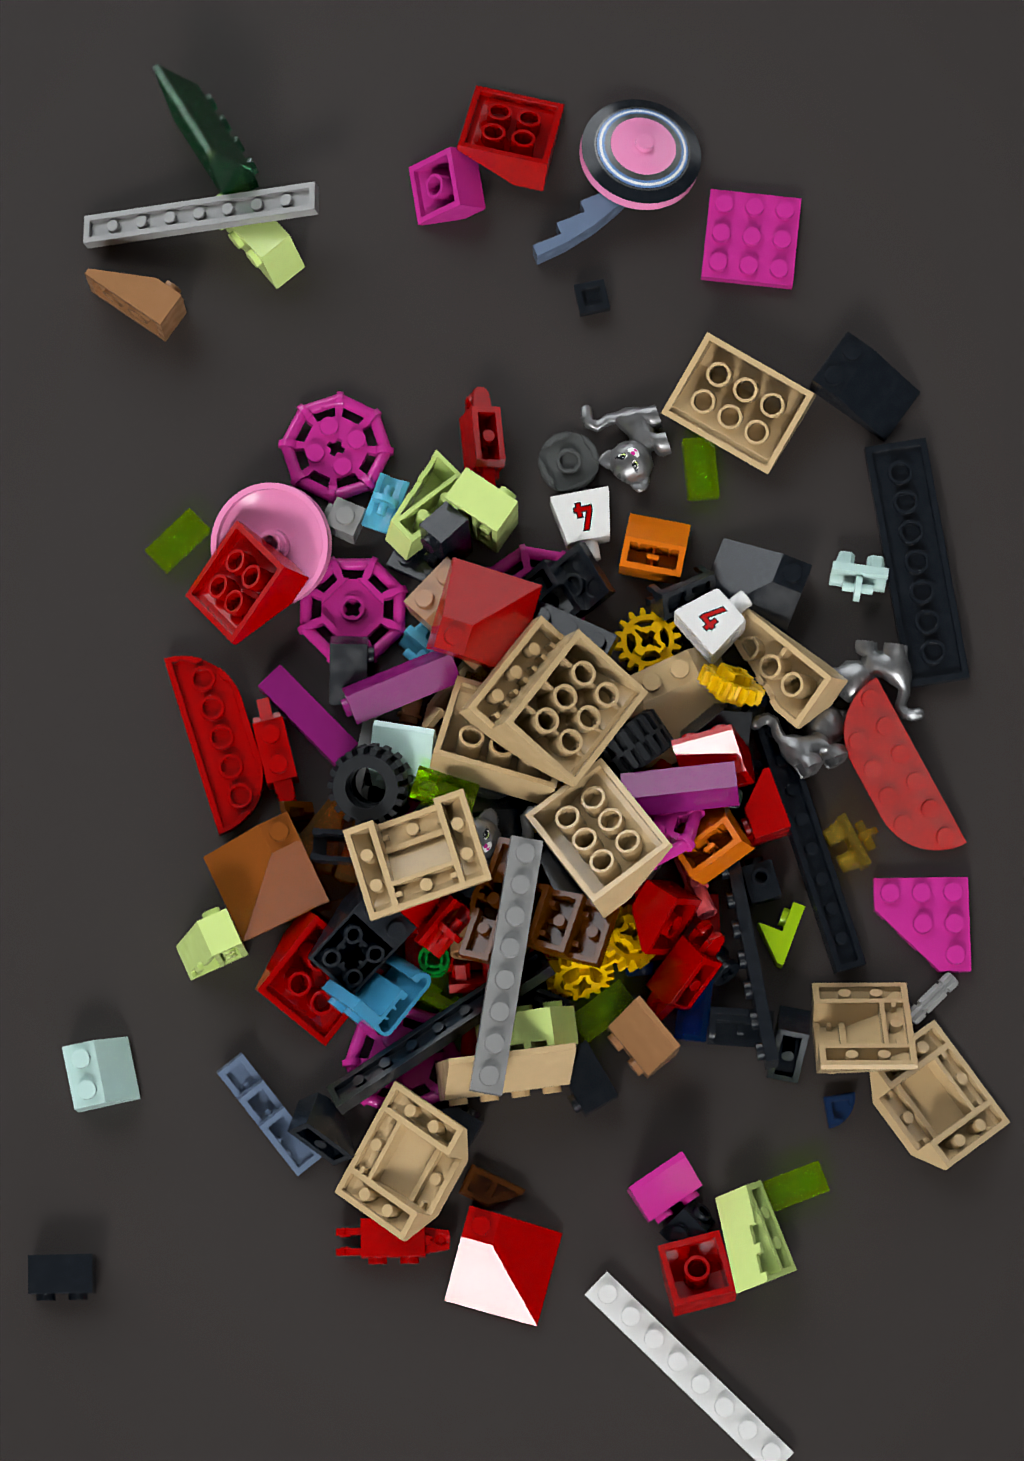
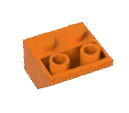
(654, 549)
(718, 845)

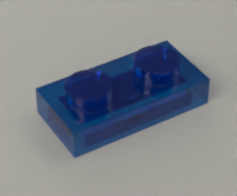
(693, 1022)

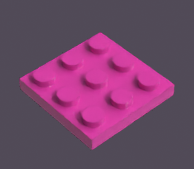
(751, 239)

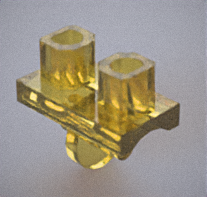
(843, 830)

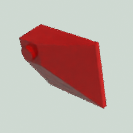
(511, 135)
(245, 584)
(481, 613)
(296, 982)
(503, 1266)

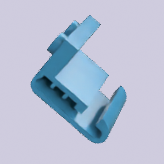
(382, 1000)

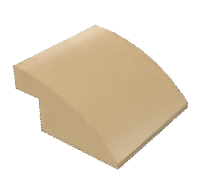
(554, 701)

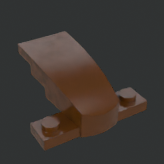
(560, 922)

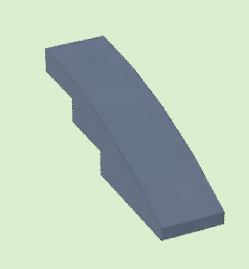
(594, 214)
(266, 1112)

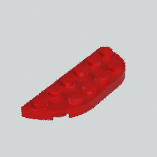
(219, 739)
(895, 773)

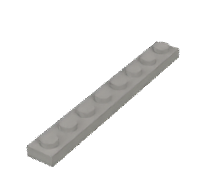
(201, 215)
(506, 966)

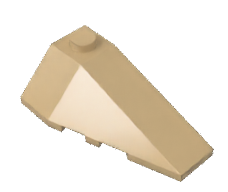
(792, 675)

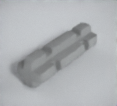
(933, 997)

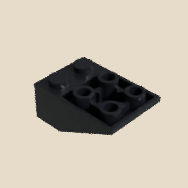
(355, 946)

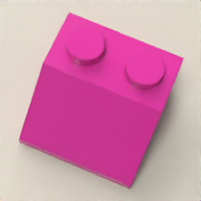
(446, 187)
(664, 1188)

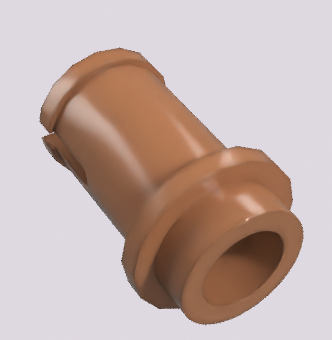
(410, 713)

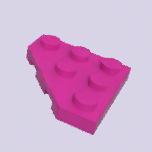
(929, 917)

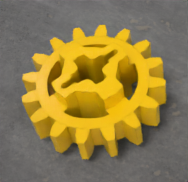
(636, 634)
(731, 684)
(625, 945)
(579, 979)

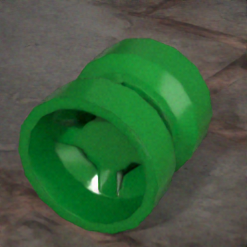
(432, 965)

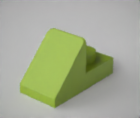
(779, 941)

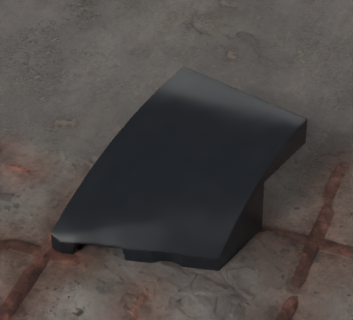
(572, 582)

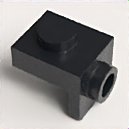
(690, 1222)

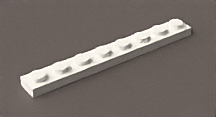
(687, 1371)

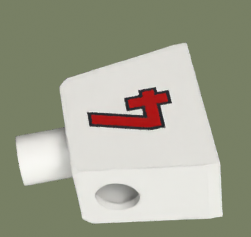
(583, 518)
(713, 622)

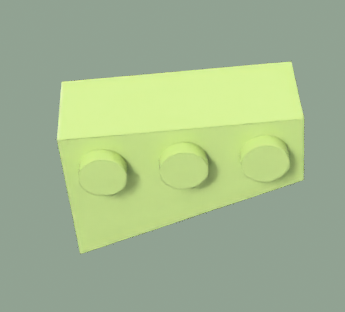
(211, 943)
(753, 1237)

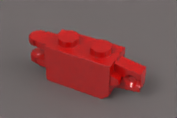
(482, 436)
(275, 751)
(685, 971)
(380, 1244)

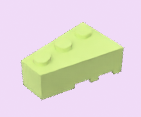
(268, 249)
(420, 503)
(489, 509)
(543, 1026)

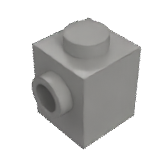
(345, 519)

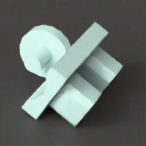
(858, 577)

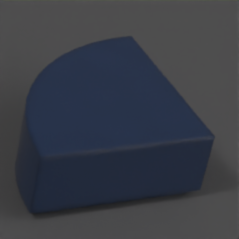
(838, 1108)

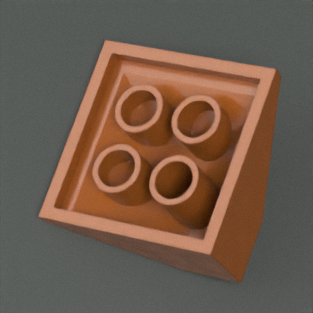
(266, 877)

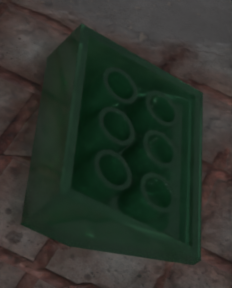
(207, 133)

